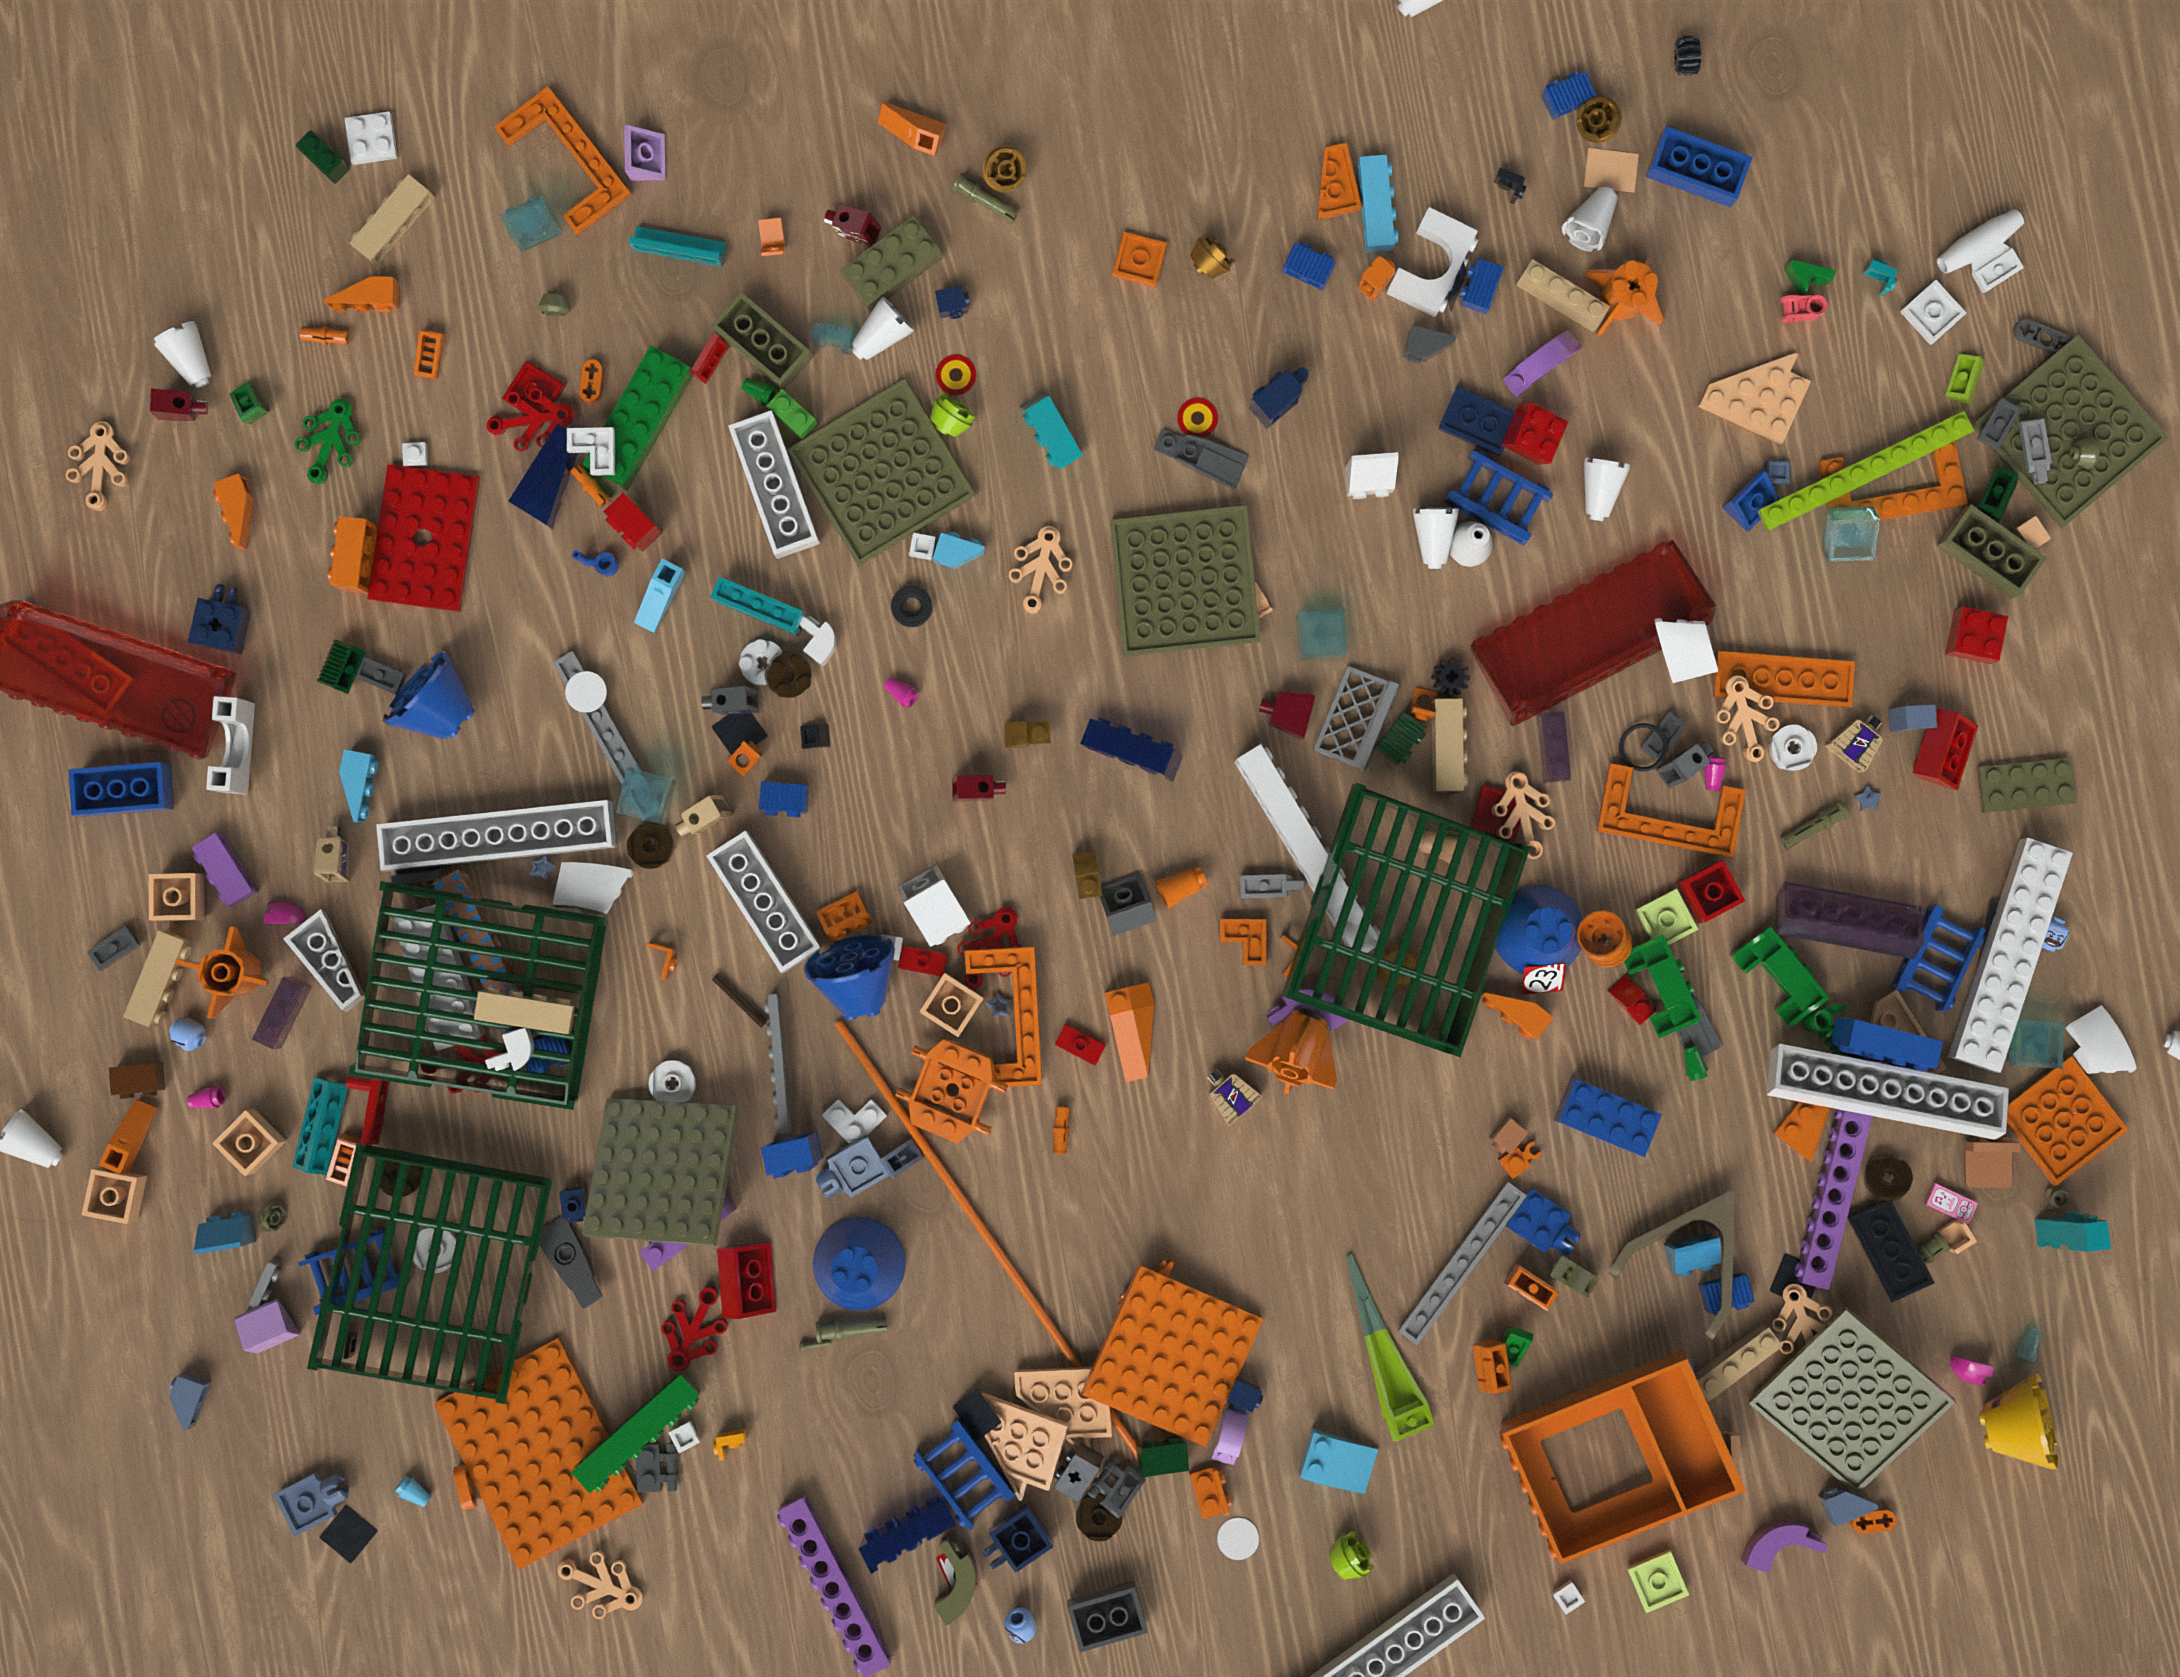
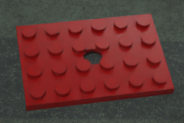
(432, 573)

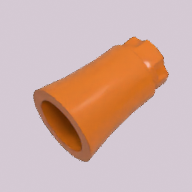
(1180, 885)

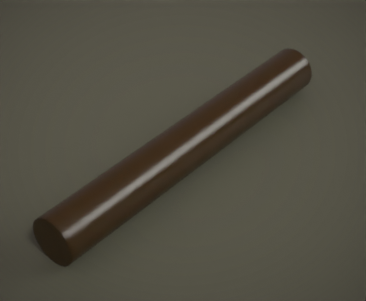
(739, 1000)

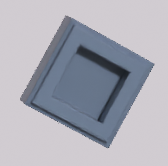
(1778, 472)

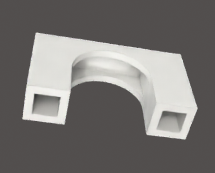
(1456, 241)
(238, 722)

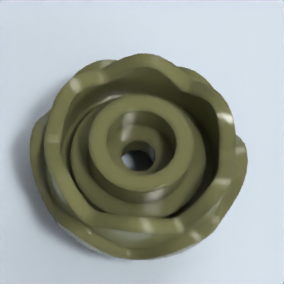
(272, 1217)

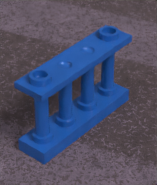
(1479, 509)
(1903, 977)
(391, 1279)
(972, 1452)

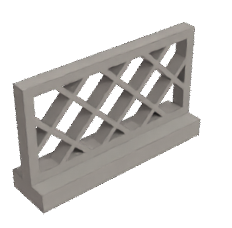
(1375, 725)

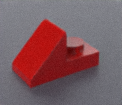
(1632, 1000)

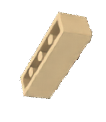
(391, 220)
(1563, 295)
(1447, 745)
(158, 979)
(524, 1011)
(1737, 1361)

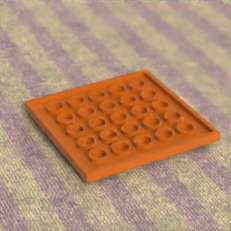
(1172, 1355)

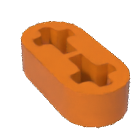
(597, 382)
(465, 1487)
(1875, 1526)

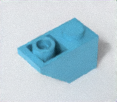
(956, 552)

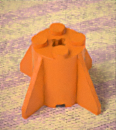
(1628, 292)
(228, 972)
(1297, 1052)

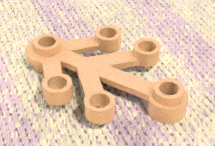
(98, 462)
(1041, 566)
(1744, 715)
(1522, 811)
(1803, 1322)
(604, 1585)

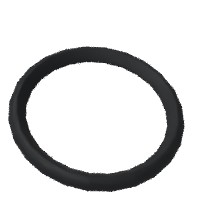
(1637, 726)

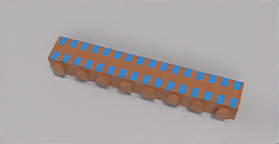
(461, 883)

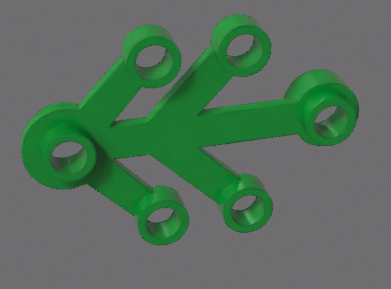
(329, 438)

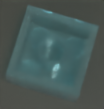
(531, 223)
(1850, 534)
(1321, 634)
(646, 796)
(2037, 1044)

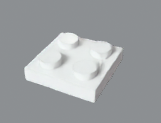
(371, 138)
(1933, 312)

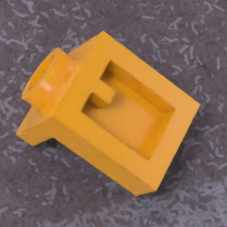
(731, 1438)

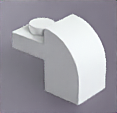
(823, 643)
(519, 1048)

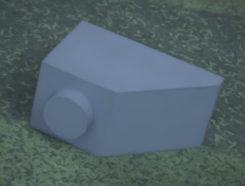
(188, 1398)
(1844, 1505)

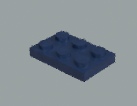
(1476, 420)

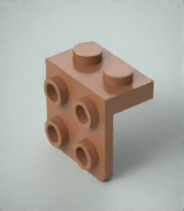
(1989, 1162)

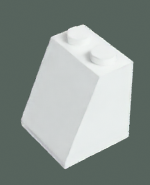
(933, 906)

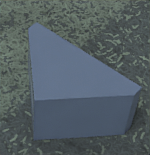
(1913, 718)
(901, 1158)

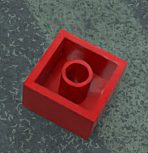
(1534, 433)
(628, 518)
(1976, 635)
(1711, 891)

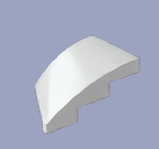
(1686, 648)
(589, 886)
(2100, 1043)

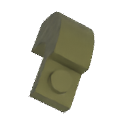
(958, 1598)

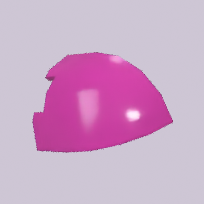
(284, 913)
(1971, 1370)

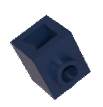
(952, 302)
(574, 1204)
(1245, 1396)

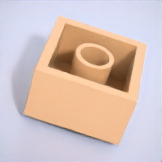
(176, 897)
(951, 1004)
(249, 1142)
(114, 1195)

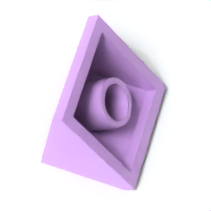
(644, 154)
(265, 1327)

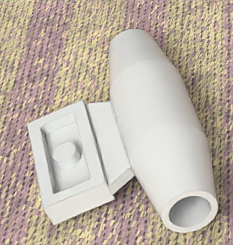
(1986, 251)

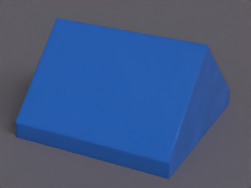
(1750, 498)

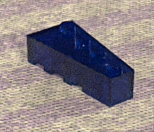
(546, 479)
(1131, 748)
(906, 1532)

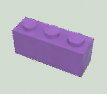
(224, 870)

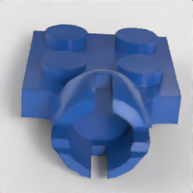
(1543, 1224)

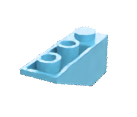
(659, 595)
(357, 776)

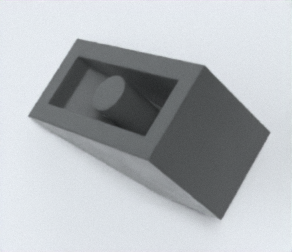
(1425, 344)

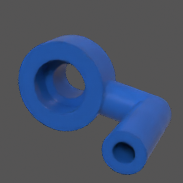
(599, 562)

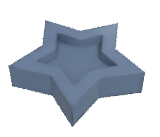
(1868, 799)
(541, 868)
(999, 1006)

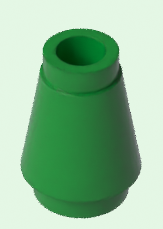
(759, 390)
(1694, 1063)

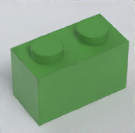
(792, 415)

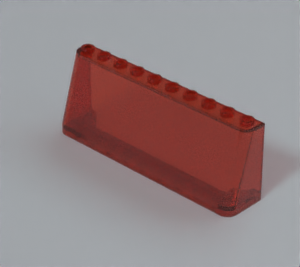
(1590, 632)
(110, 678)

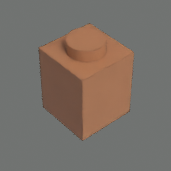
(1508, 1136)

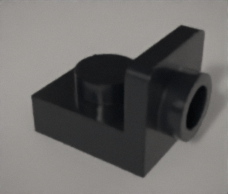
(1508, 180)

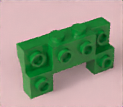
(1786, 971)
(1670, 984)

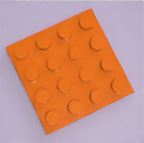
(2063, 1121)

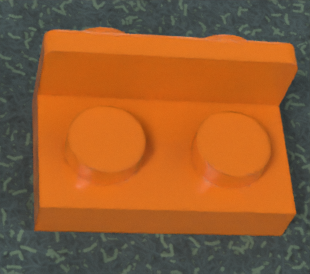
(844, 917)
(1209, 1492)

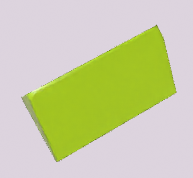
(1965, 378)

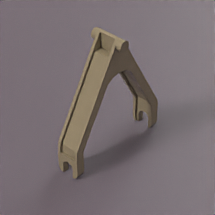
(1716, 1213)

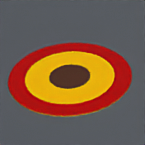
(955, 374)
(1197, 417)

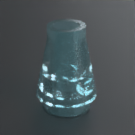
(2029, 1347)

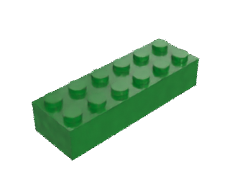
(644, 412)
(635, 1432)

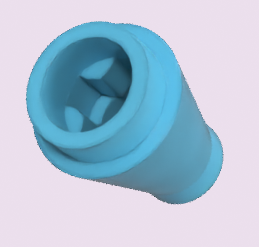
(412, 1491)

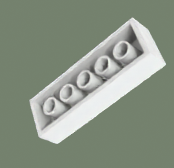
(774, 484)
(764, 901)
(439, 979)

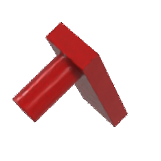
(375, 1106)

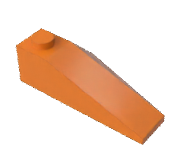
(1132, 1023)

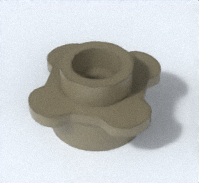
(2064, 1201)

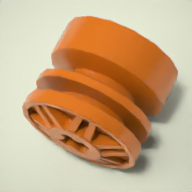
(1595, 930)

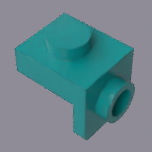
(1881, 271)

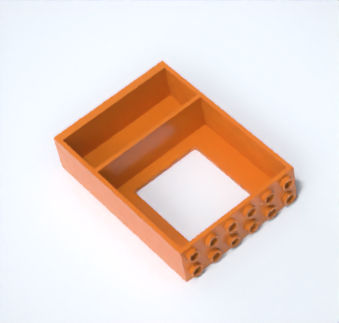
(1675, 1438)

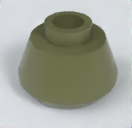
(554, 304)
(2085, 452)

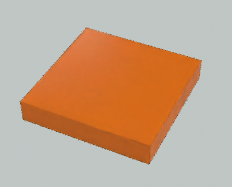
(1139, 259)

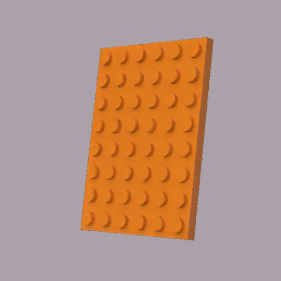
(526, 1453)

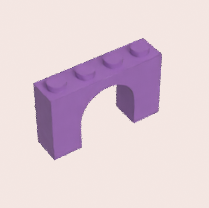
(659, 1252)

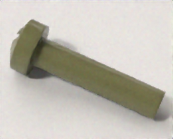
(803, 1346)

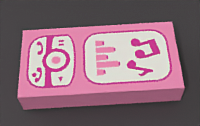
(1950, 1203)

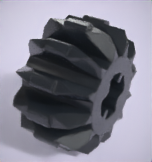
(1687, 55)
(1456, 684)

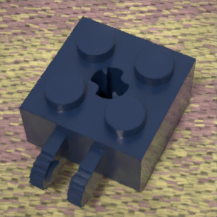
(1279, 396)
(210, 613)
(1014, 1551)

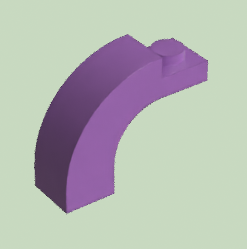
(1541, 362)
(1279, 1012)
(1773, 1537)

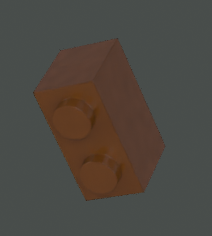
(137, 1078)

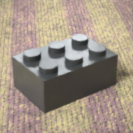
(1107, 1616)

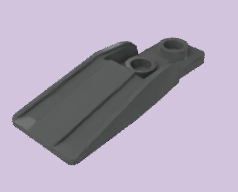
(1203, 457)
(1700, 1033)
(570, 1260)

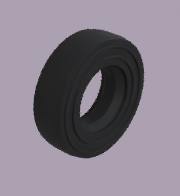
(911, 592)

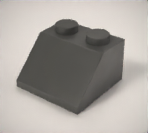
(1126, 904)

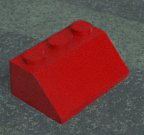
(1945, 750)
(746, 1280)

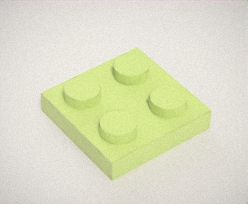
(1666, 917)
(1657, 1581)

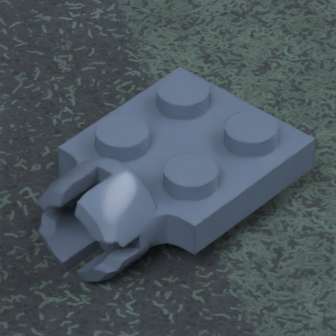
(851, 1169)
(311, 1501)

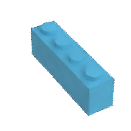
(1376, 203)

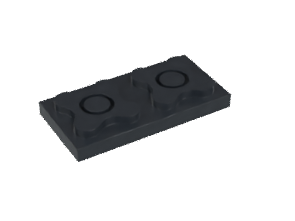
(1890, 1250)

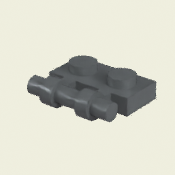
(649, 1468)
(1122, 1491)

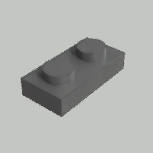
(1998, 423)
(380, 676)
(1671, 727)
(426, 875)
(114, 948)

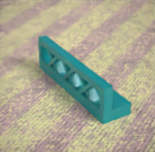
(678, 246)
(757, 606)
(322, 1127)

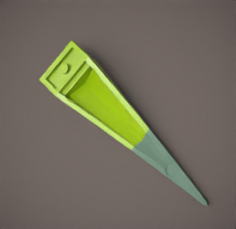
(1397, 1391)

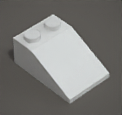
(1371, 475)

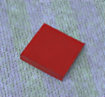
(533, 377)
(1484, 819)

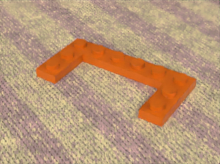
(610, 188)
(1948, 493)
(1615, 821)
(1022, 965)

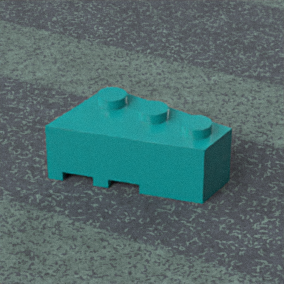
(1050, 431)
(2075, 1230)

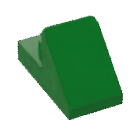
(1802, 273)
(248, 404)
(1517, 1343)

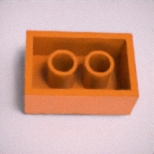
(352, 554)

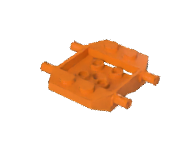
(944, 1065)

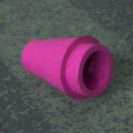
(902, 692)
(1714, 773)
(207, 1098)

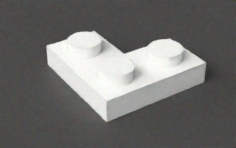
(597, 442)
(854, 1126)

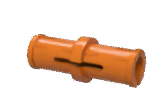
(324, 335)
(590, 485)
(1061, 1129)

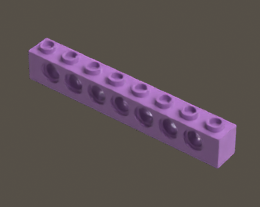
(1839, 1207)
(864, 1663)

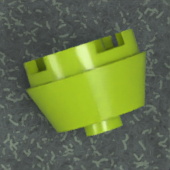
(951, 416)
(1350, 1557)

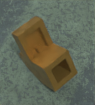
(1025, 733)
(1087, 875)

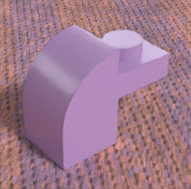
(1230, 1436)

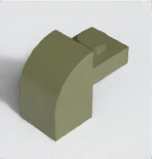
(1574, 1276)

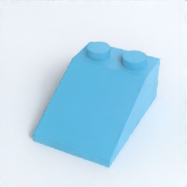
(1337, 1461)

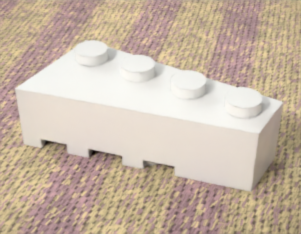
(324, 956)

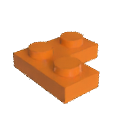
(1251, 933)

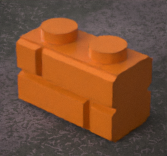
(1376, 277)
(1531, 1287)
(1492, 1366)

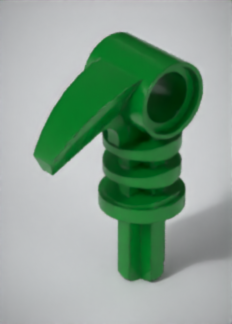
(1826, 1025)

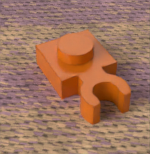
(1518, 1162)

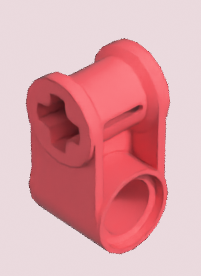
(1798, 308)

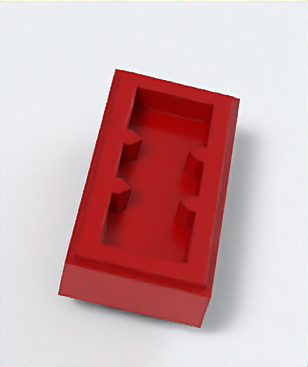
(709, 358)
(922, 961)
(1080, 1045)

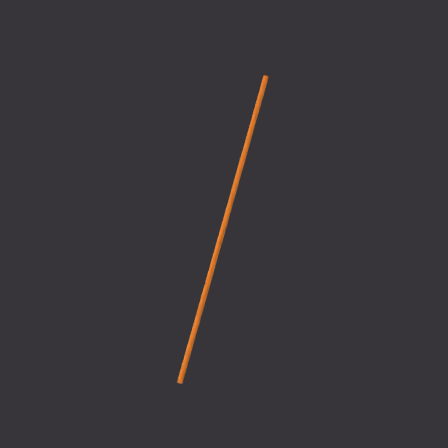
(974, 1217)

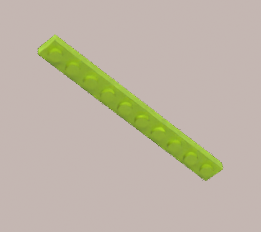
(1865, 471)

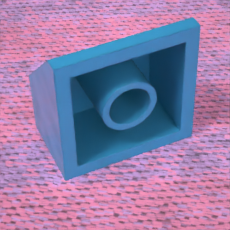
(224, 1233)
(1693, 1253)

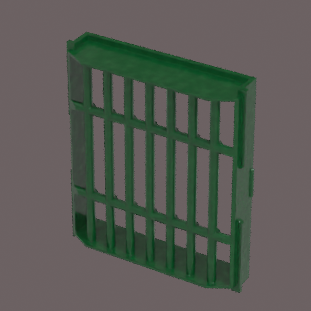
(1492, 915)
(412, 1077)
(439, 1225)

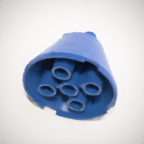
(432, 701)
(1539, 929)
(853, 974)
(859, 1263)

